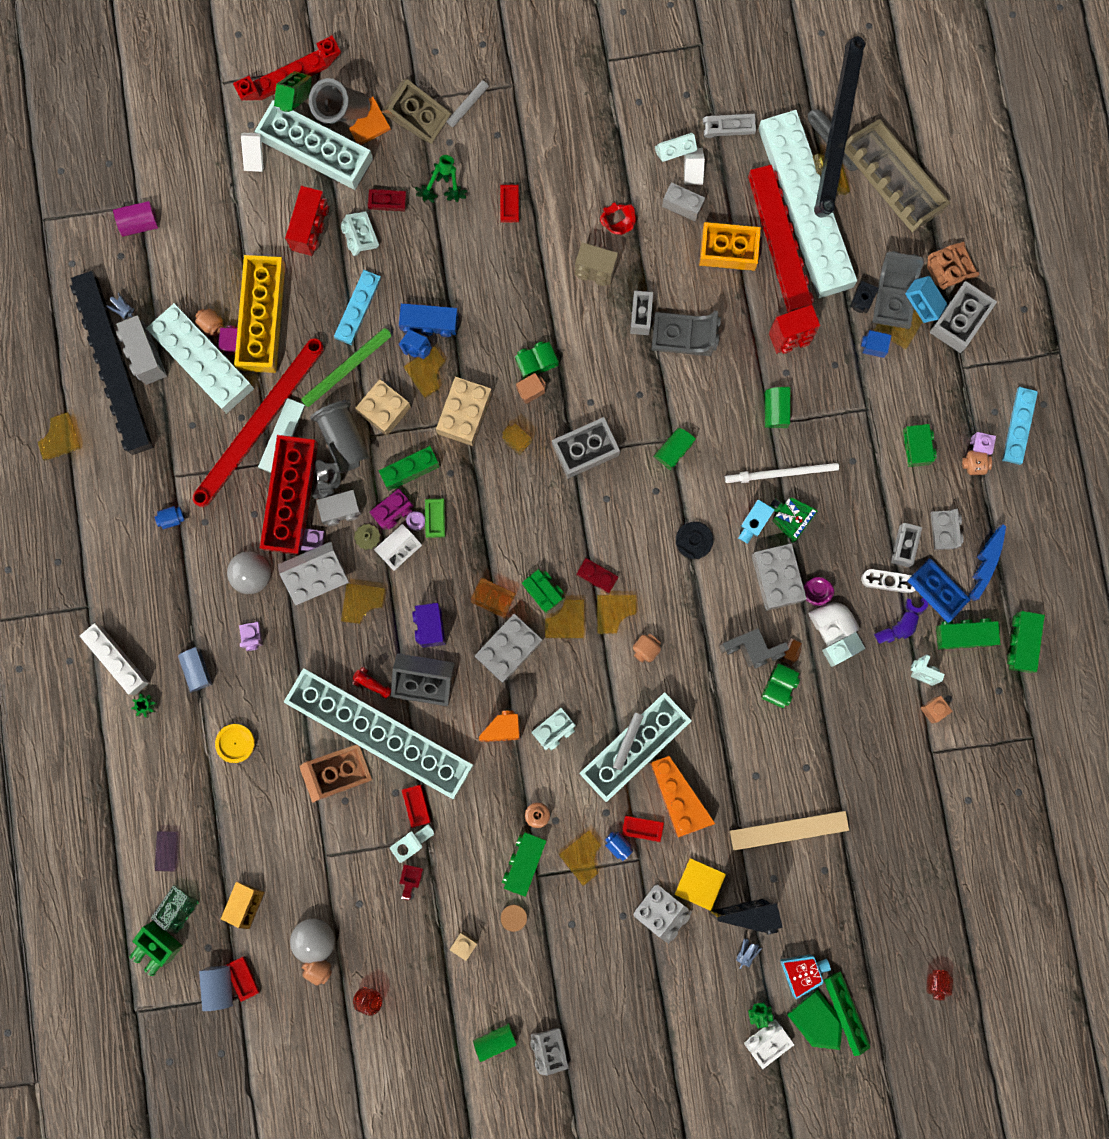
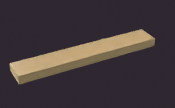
(789, 830)

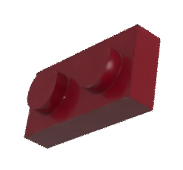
(387, 200)
(597, 575)

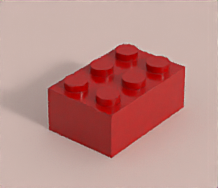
(307, 221)
(794, 329)

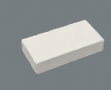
(252, 152)

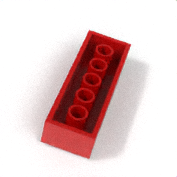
(289, 495)

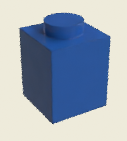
(876, 343)

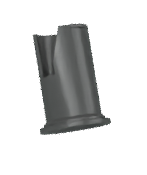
(326, 102)
(341, 435)

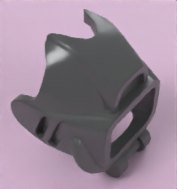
(325, 472)

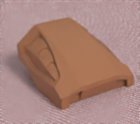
(951, 266)

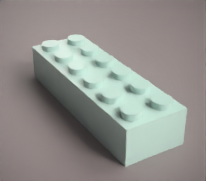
(314, 145)
(200, 358)
(658, 727)

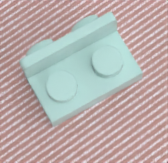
(676, 147)
(359, 233)
(929, 675)
(554, 729)

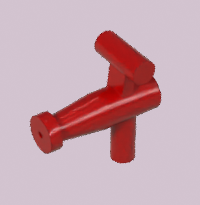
(362, 678)

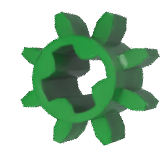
(137, 705)
(760, 1015)

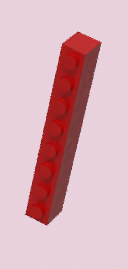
(779, 238)

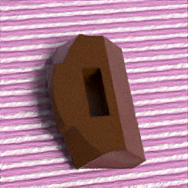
(793, 653)

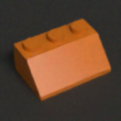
(502, 728)

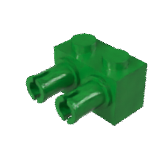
(157, 945)

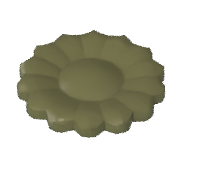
(367, 536)

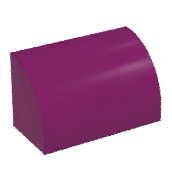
(135, 218)

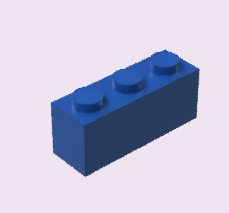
(428, 319)

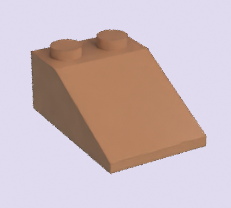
(335, 773)

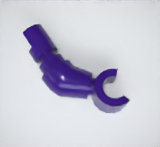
(906, 626)

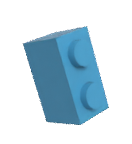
(926, 299)

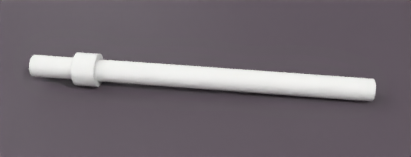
(745, 477)

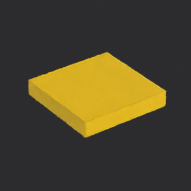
(700, 884)

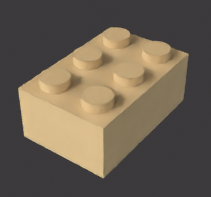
(464, 411)

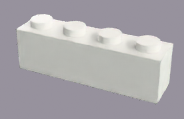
(114, 659)

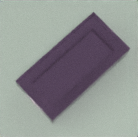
(166, 851)

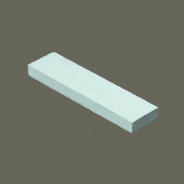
(285, 426)

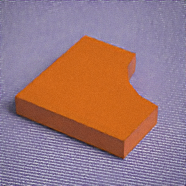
(370, 126)

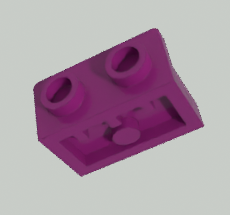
(391, 510)

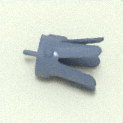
(121, 307)
(746, 956)

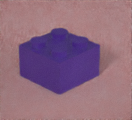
(429, 624)

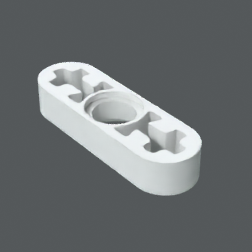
(876, 574)

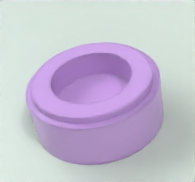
(415, 521)

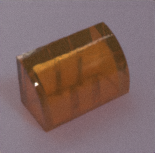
(493, 598)

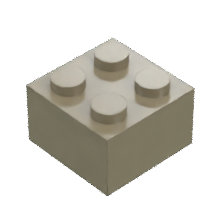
(595, 264)

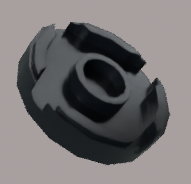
(694, 540)

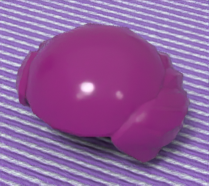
(818, 591)

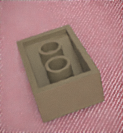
(416, 111)

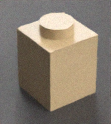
(464, 945)

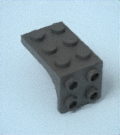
(895, 278)
(686, 333)

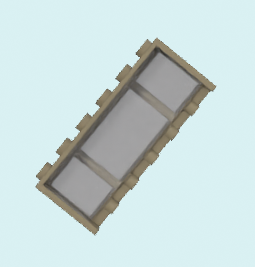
(895, 175)

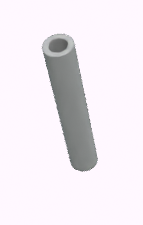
(467, 103)
(628, 741)

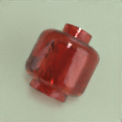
(939, 984)
(367, 1001)

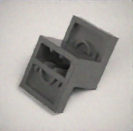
(754, 648)

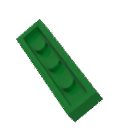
(847, 1013)

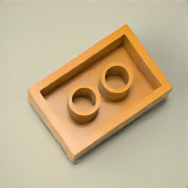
(729, 246)

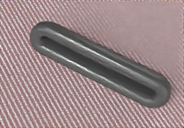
(822, 126)

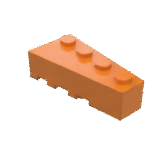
(680, 800)

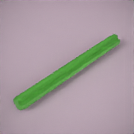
(346, 367)

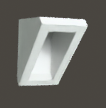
(694, 167)

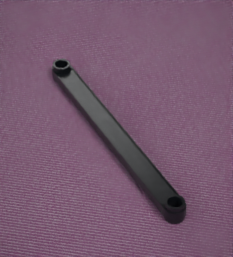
(839, 127)

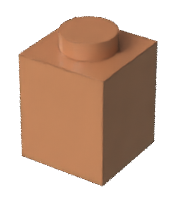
(531, 388)
(936, 709)

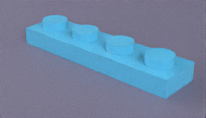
(357, 307)
(1019, 425)

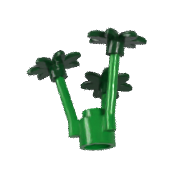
(443, 170)

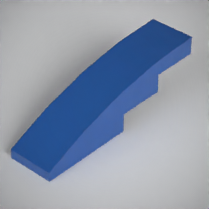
(989, 556)

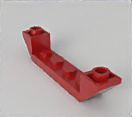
(310, 65)

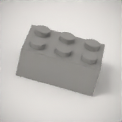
(963, 317)
(140, 350)
(585, 447)
(313, 573)
(778, 577)
(508, 648)

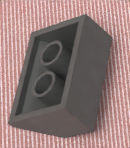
(422, 679)

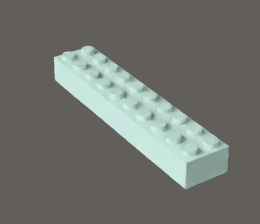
(797, 177)
(378, 733)

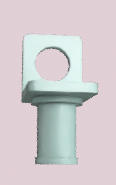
(413, 843)

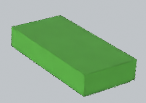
(435, 518)

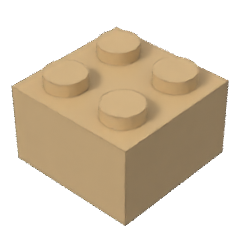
(383, 407)

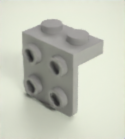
(662, 914)

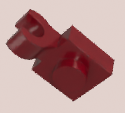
(410, 878)

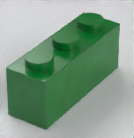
(292, 91)
(409, 468)
(968, 634)
(1025, 642)
(524, 863)

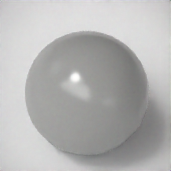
(248, 572)
(312, 941)

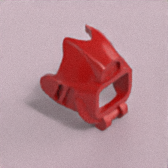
(623, 226)

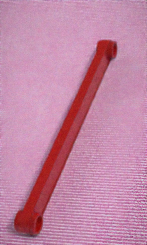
(258, 423)

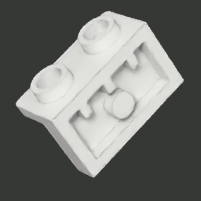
(768, 1044)

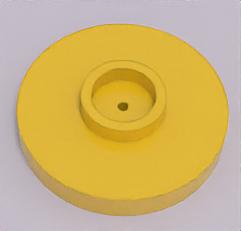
(226, 745)

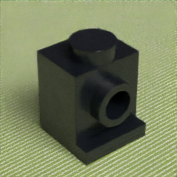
(866, 290)

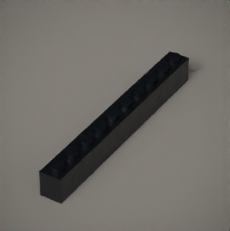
(111, 363)

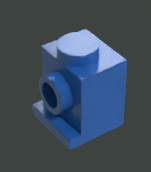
(415, 345)

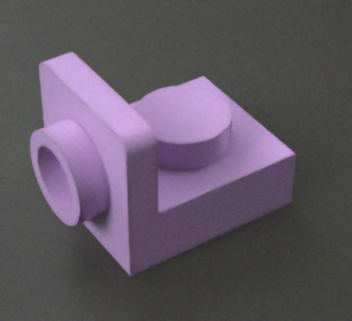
(983, 443)
(312, 540)
(250, 636)

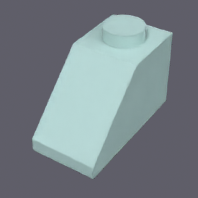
(843, 649)

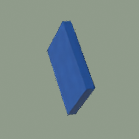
(938, 590)

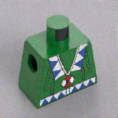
(792, 517)

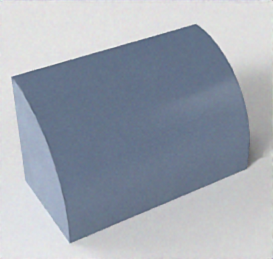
(194, 669)
(216, 988)

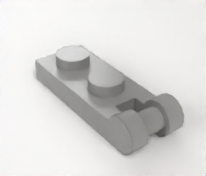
(729, 125)

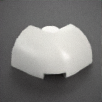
(834, 622)

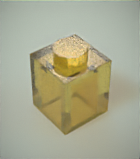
(516, 438)

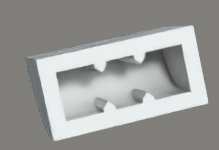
(398, 547)

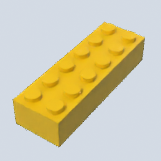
(260, 314)

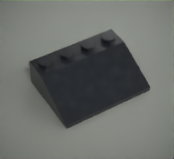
(756, 915)

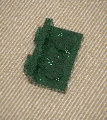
(174, 910)

